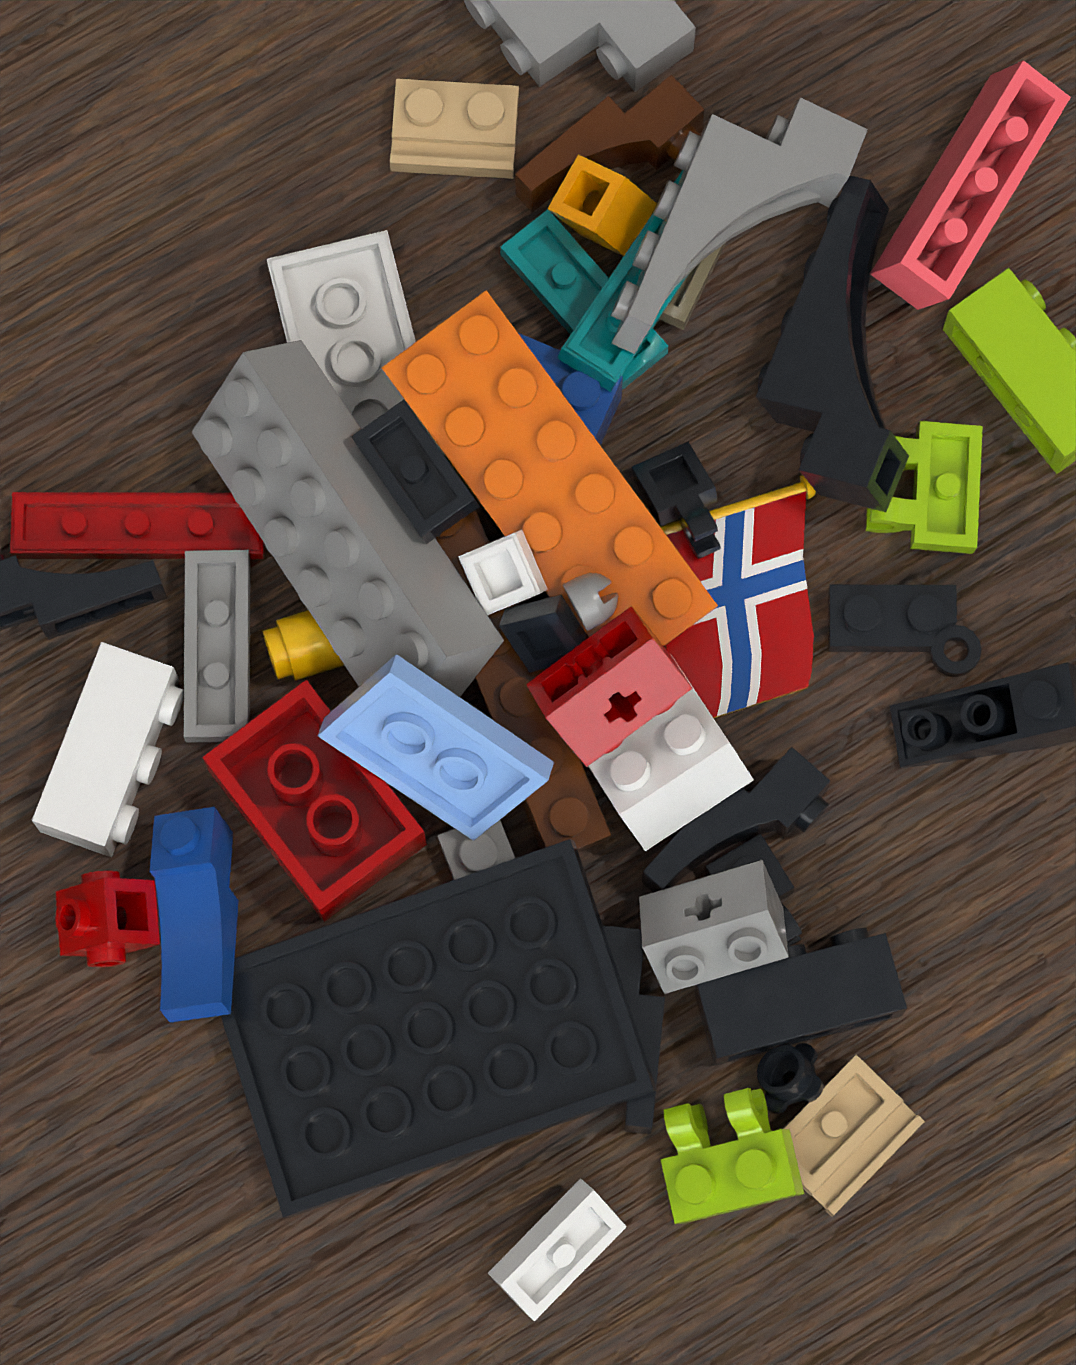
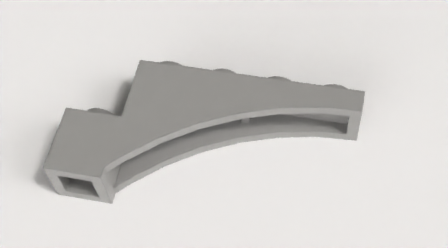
(548, 36)
(727, 188)

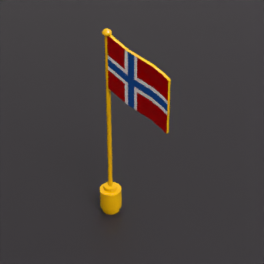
(734, 656)

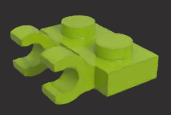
(944, 490)
(733, 1174)

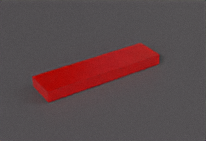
(128, 525)

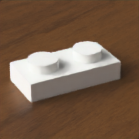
(557, 1249)

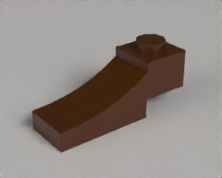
(608, 136)

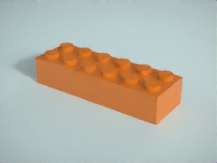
(542, 468)

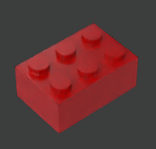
(312, 805)

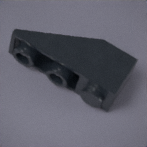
(988, 718)

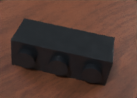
(801, 997)

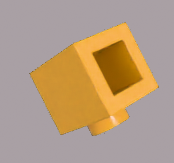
(602, 205)

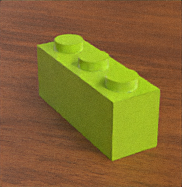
(1022, 361)

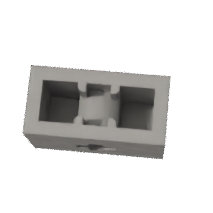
(713, 927)

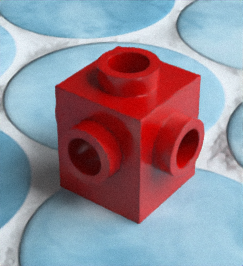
(107, 918)

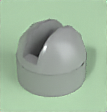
(586, 601)

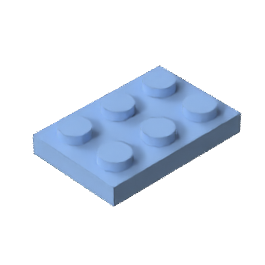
(435, 748)

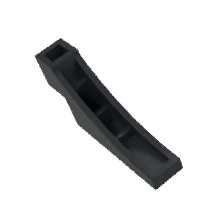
(821, 361)

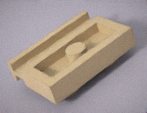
(454, 128)
(849, 1134)

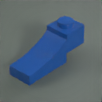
(195, 913)

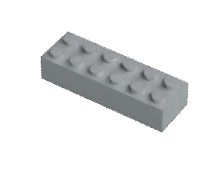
(335, 527)

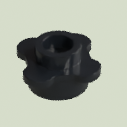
(782, 1063)

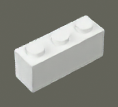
(109, 750)

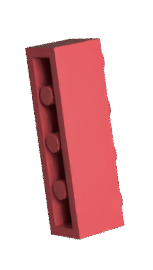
(970, 185)

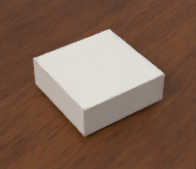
(503, 572)

